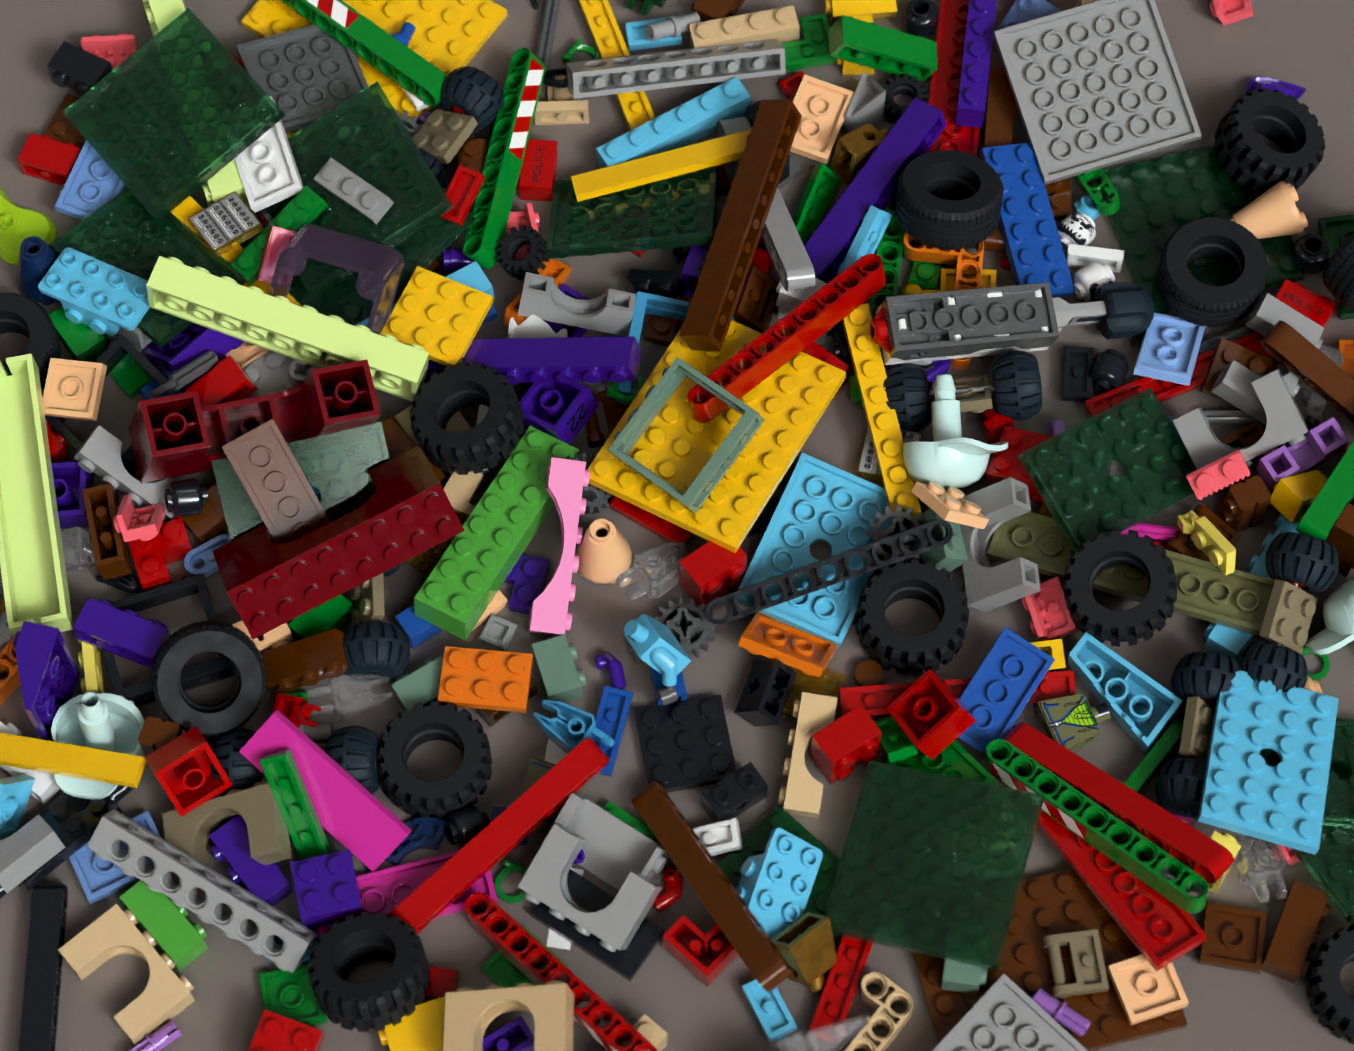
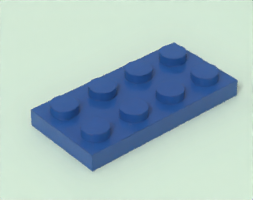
(1002, 688)

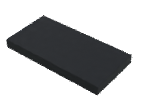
(594, 899)

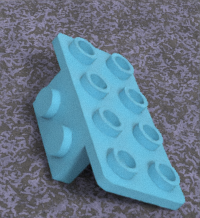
(96, 292)
(779, 881)

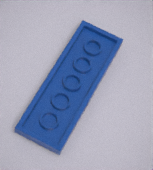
(1028, 220)

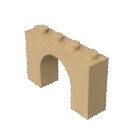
(116, 935)
(471, 1011)

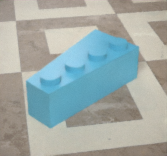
(1132, 696)

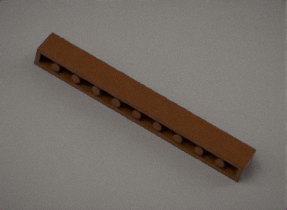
(740, 225)

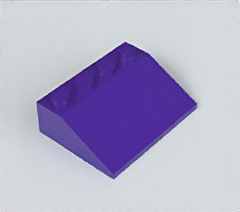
(190, 345)
(45, 673)

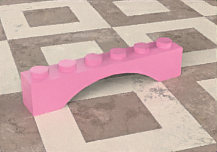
(565, 488)

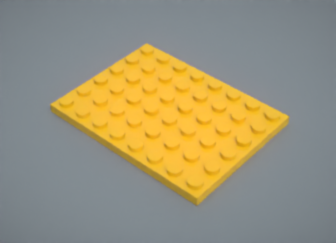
(445, 32)
(680, 447)

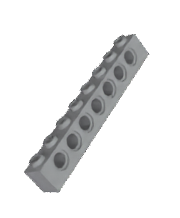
(675, 68)
(218, 889)

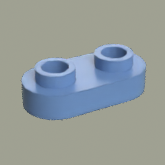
(205, 555)

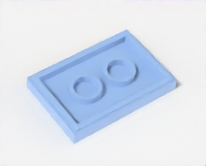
(1169, 349)

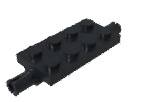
(74, 824)

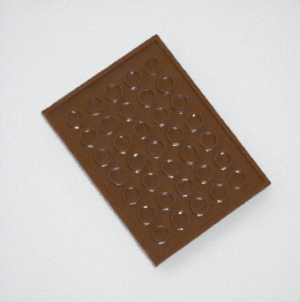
(1044, 908)

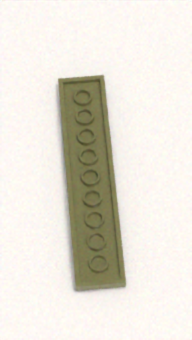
(1202, 588)

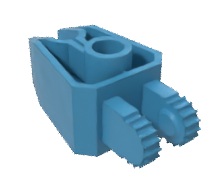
(569, 726)

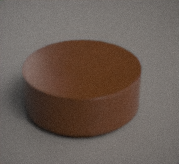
(868, 673)

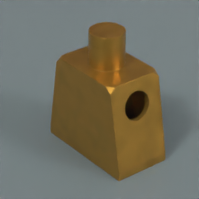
(855, 150)
(808, 949)

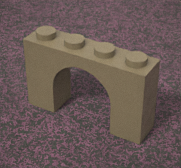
(258, 807)

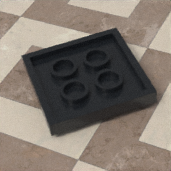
(685, 743)

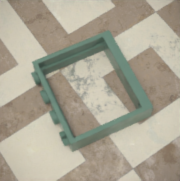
(720, 461)

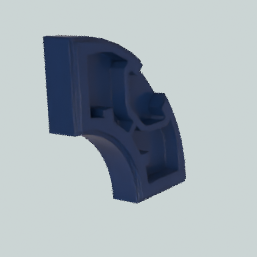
(425, 834)

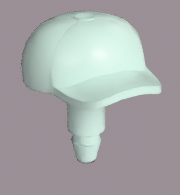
(950, 457)
(1339, 621)
(98, 723)

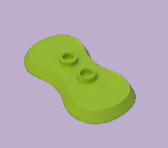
(18, 224)

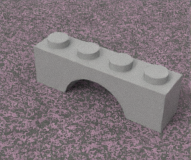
(606, 313)
(103, 456)

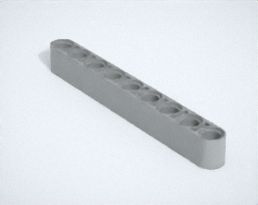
(779, 229)

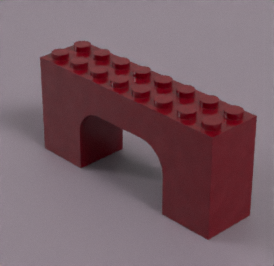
(182, 437)
(285, 580)

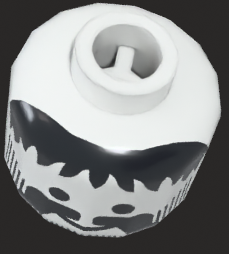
(1077, 230)
(1090, 278)

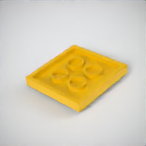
(438, 316)

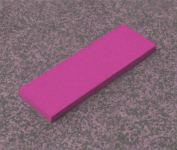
(339, 800)
(390, 886)

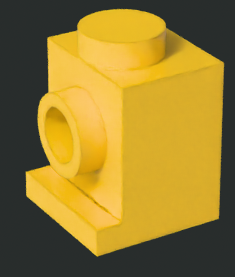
(1055, 650)

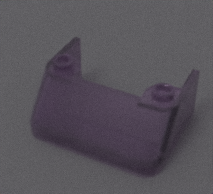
(377, 266)

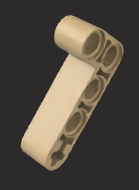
(883, 1014)

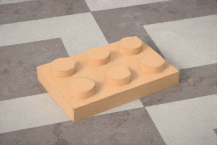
(823, 116)

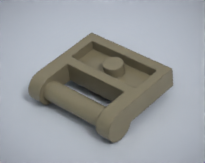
(1085, 959)

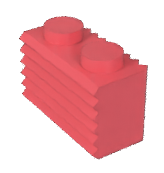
(1218, 474)

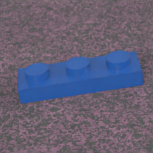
(612, 721)

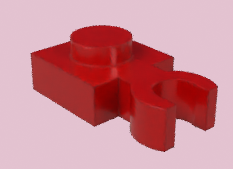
(295, 709)

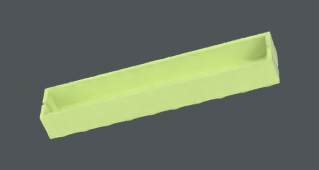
(29, 518)

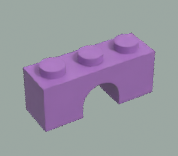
(1319, 446)

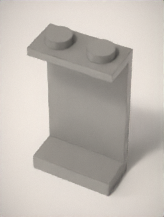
(610, 844)

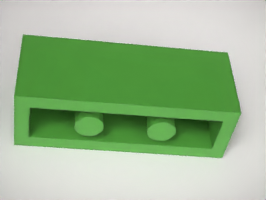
(166, 924)

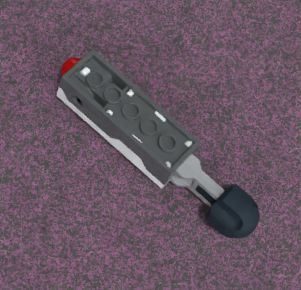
(1000, 320)

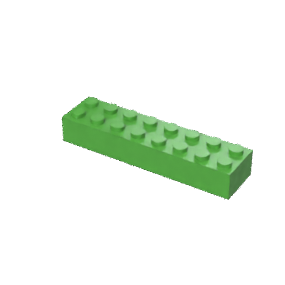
(492, 538)

